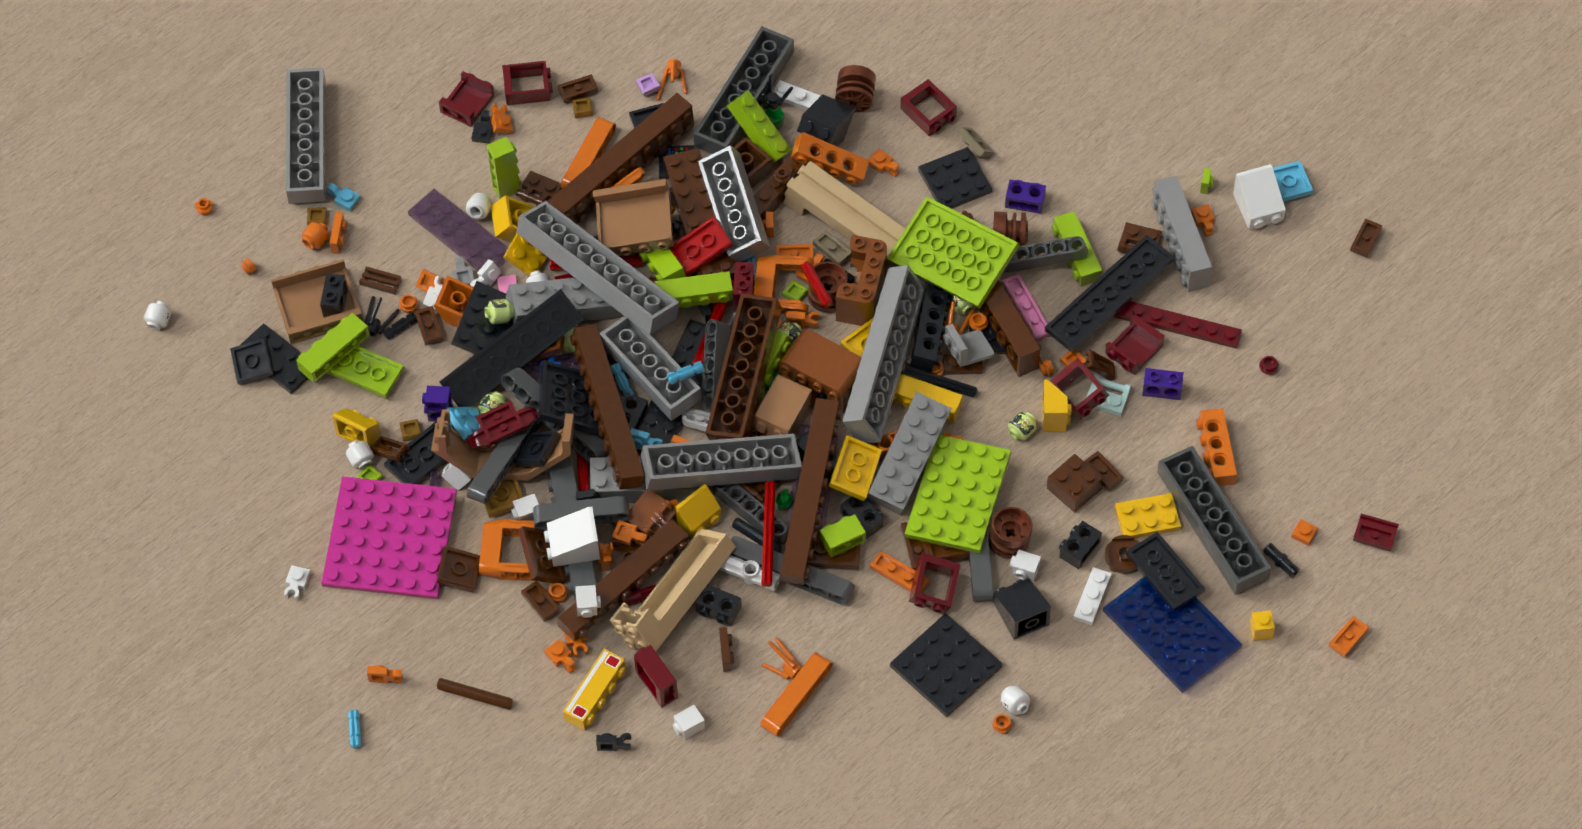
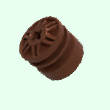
(856, 87)
(1011, 228)
(832, 276)
(1010, 531)

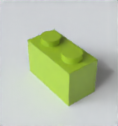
(842, 535)

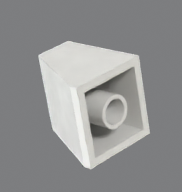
(1259, 197)
(572, 538)

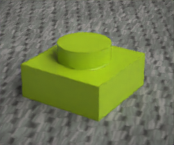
(1207, 181)

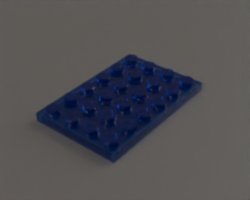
(1179, 643)

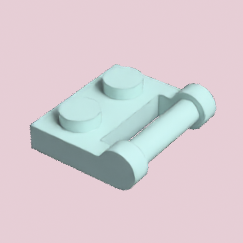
(1114, 403)

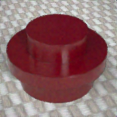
(1268, 365)

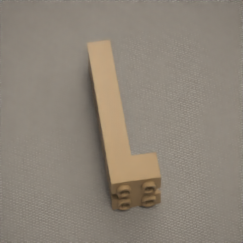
(840, 207)
(674, 591)

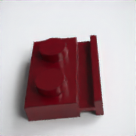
(1375, 532)

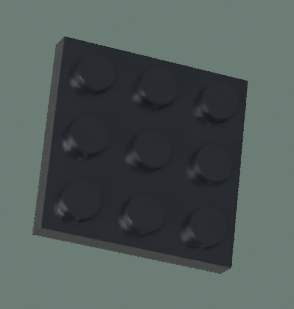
(955, 178)

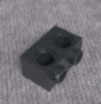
(333, 294)
(635, 415)
(866, 512)
(1083, 546)
(720, 601)

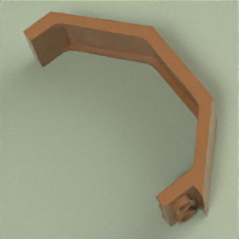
(451, 447)

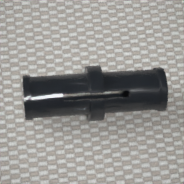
(1281, 560)

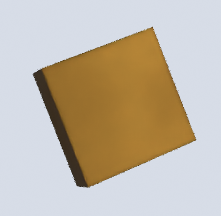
(582, 107)
(316, 215)
(410, 429)

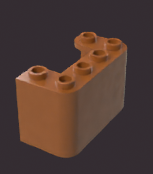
(858, 302)
(821, 365)

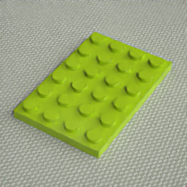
(953, 252)
(958, 494)

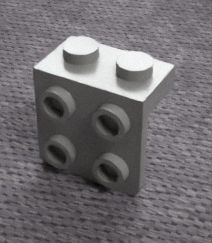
(967, 347)

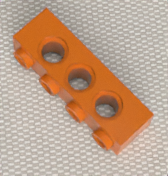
(856, 164)
(1215, 420)

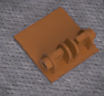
(651, 513)

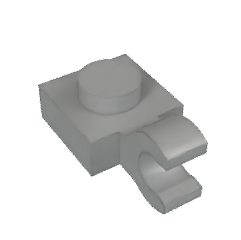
(463, 273)

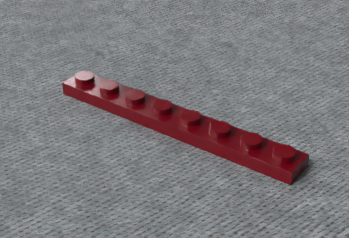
(1182, 324)

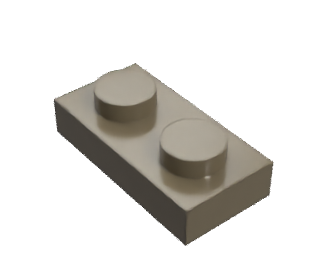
(971, 138)
(832, 248)

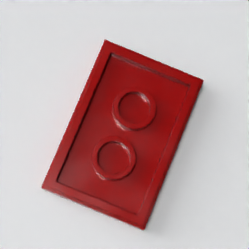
(701, 246)

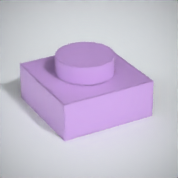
(648, 84)

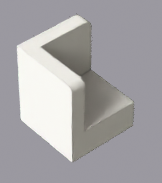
(455, 476)

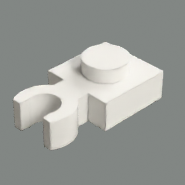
(487, 274)
(433, 292)
(296, 580)

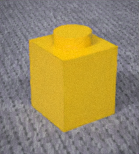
(1262, 625)

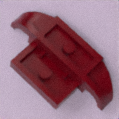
(501, 424)

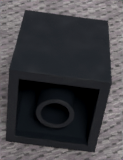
(827, 119)
(1022, 608)

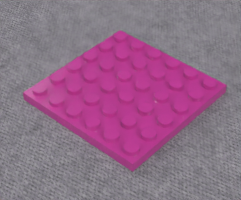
(388, 537)

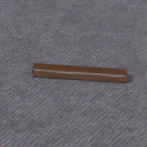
(474, 693)

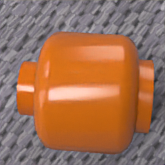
(315, 235)

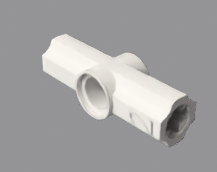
(739, 568)

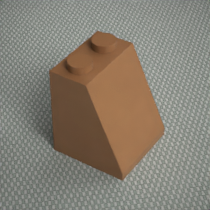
(783, 408)

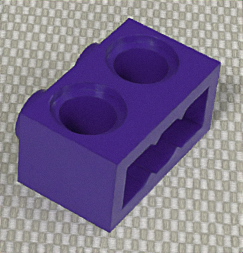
(1024, 200)
(1162, 384)
(435, 400)

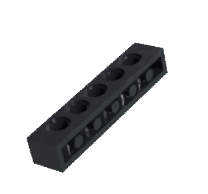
(930, 328)

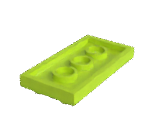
(368, 371)

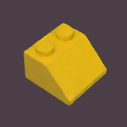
(506, 216)
(1055, 409)
(354, 426)
(698, 511)

